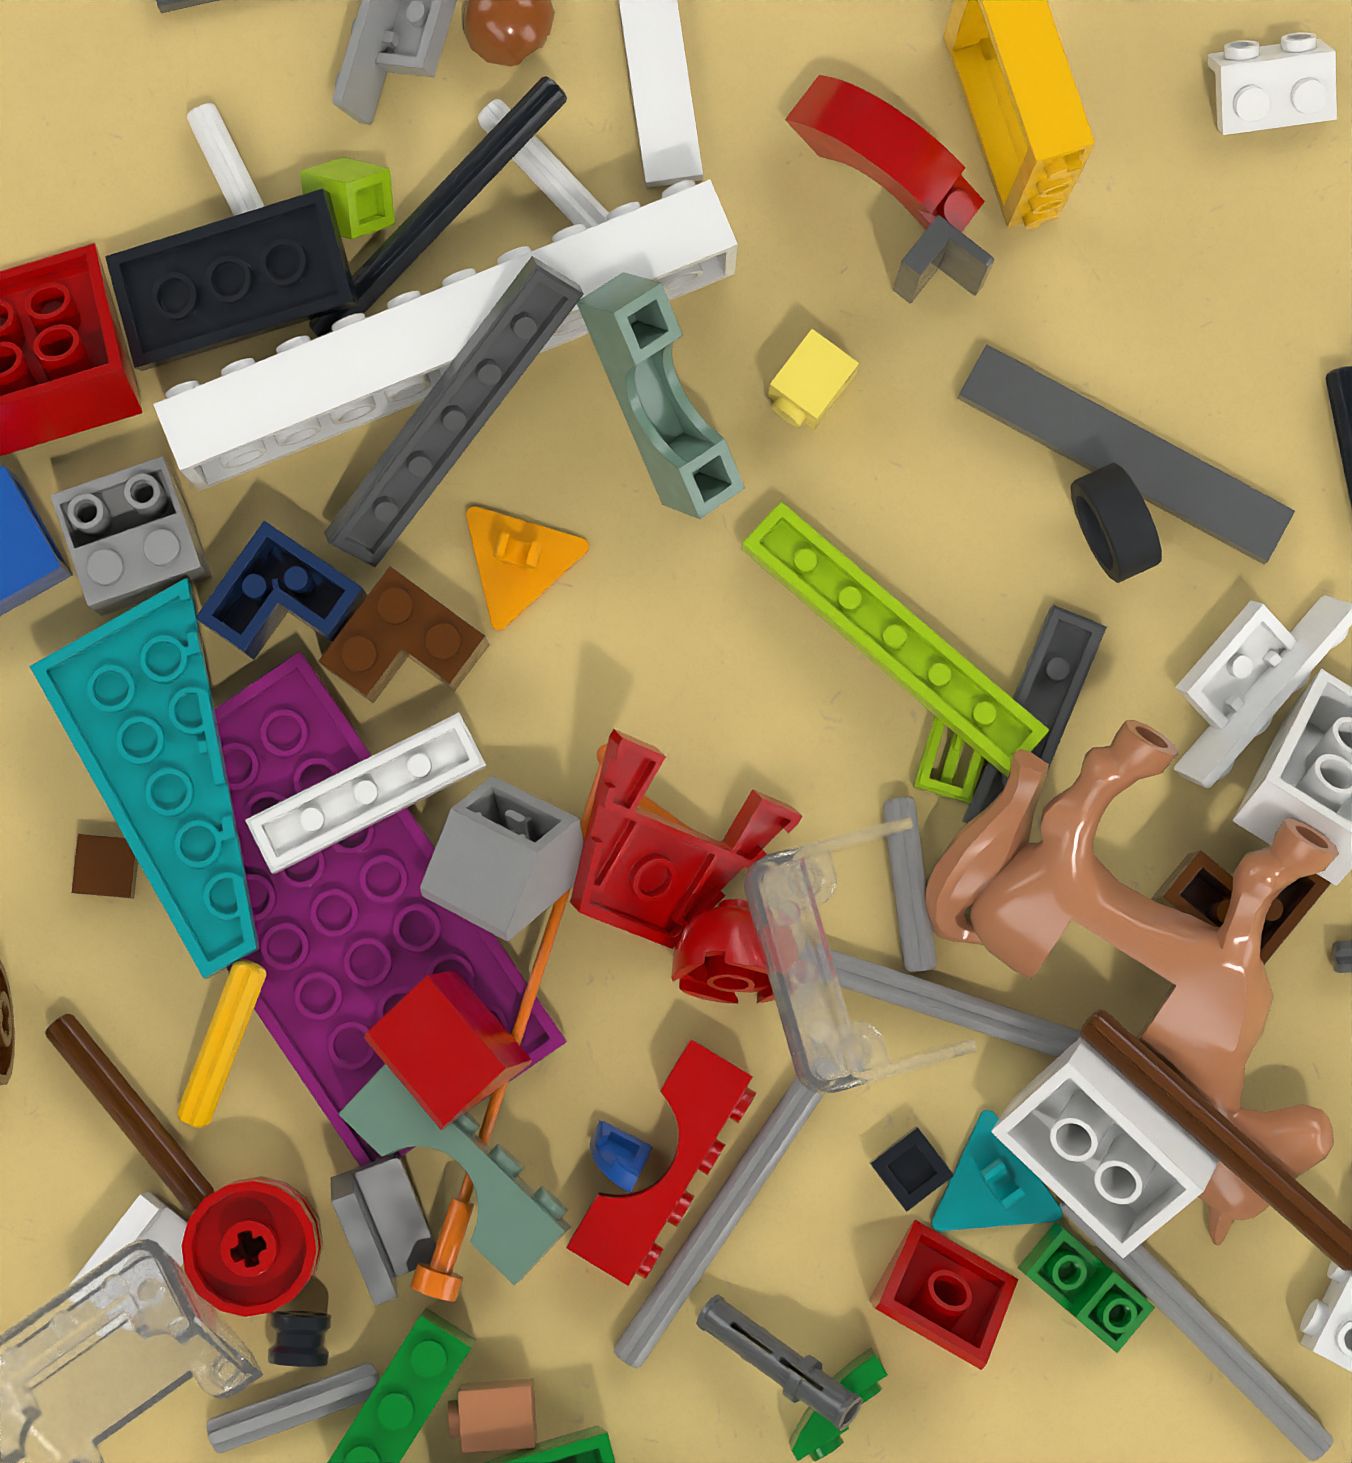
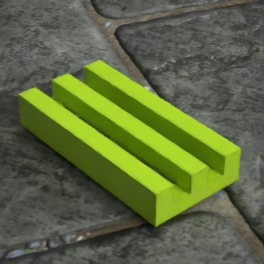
(943, 786)

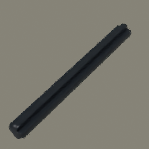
(449, 198)

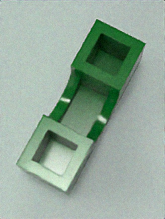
(405, 1392)

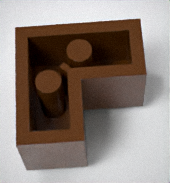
(397, 624)
(1206, 890)

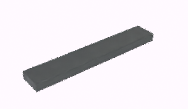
(454, 411)
(1100, 437)

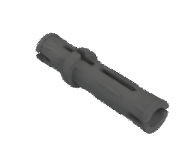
(805, 1373)

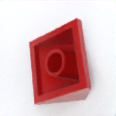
(446, 1047)
(945, 1294)

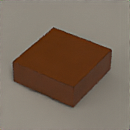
(104, 867)

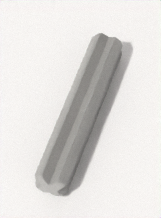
(910, 888)
(292, 1408)

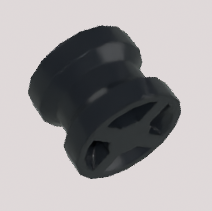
(299, 1338)

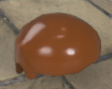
(507, 29)

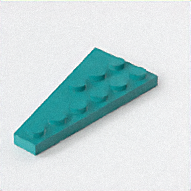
(151, 741)

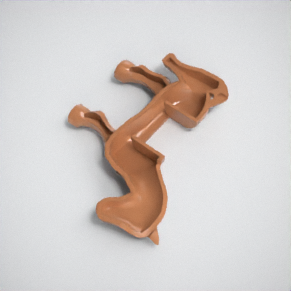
(1220, 987)

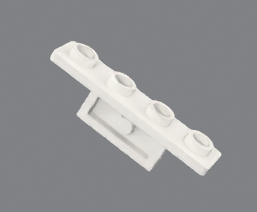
(1250, 677)

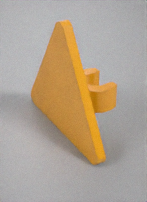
(518, 561)

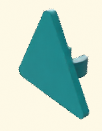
(992, 1187)

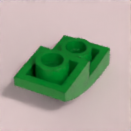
(1086, 1287)
(816, 1434)

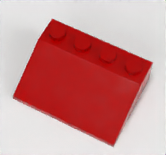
(61, 351)

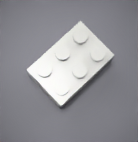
(1308, 772)
(1104, 1147)

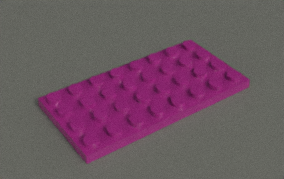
(350, 922)

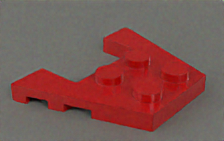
(653, 871)

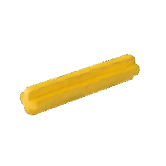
(221, 1043)

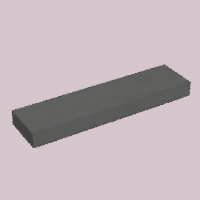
(1047, 689)

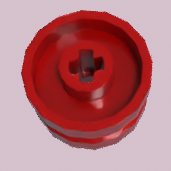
(217, 1253)

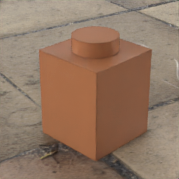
(494, 1416)

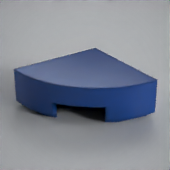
(618, 1154)

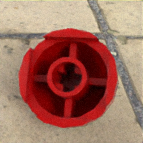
(721, 955)

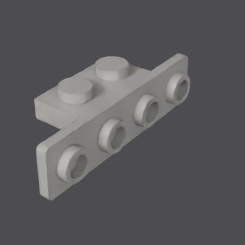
(390, 39)

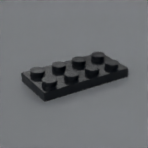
(232, 280)

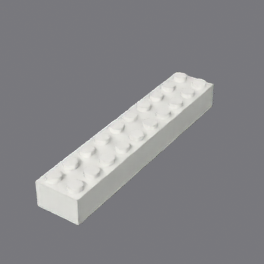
(401, 353)

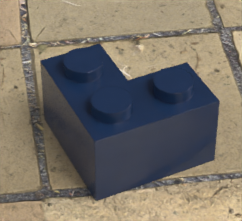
(277, 579)

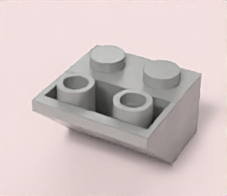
(129, 536)
(503, 858)

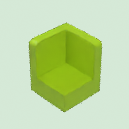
(358, 194)

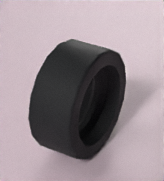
(1116, 522)

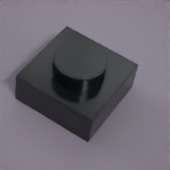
(911, 1168)

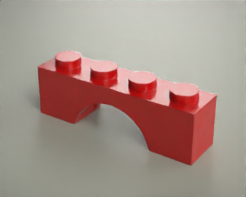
(622, 1228)

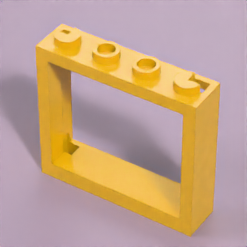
(1020, 104)

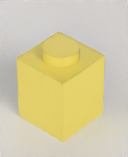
(811, 381)

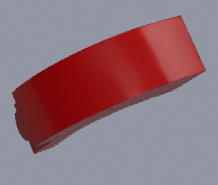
(888, 147)

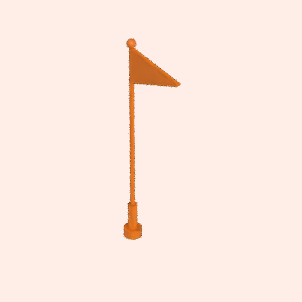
(438, 1277)

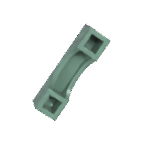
(635, 341)
(513, 1220)

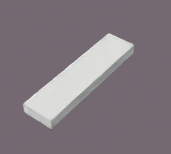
(660, 91)
(365, 793)

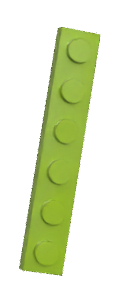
(893, 638)

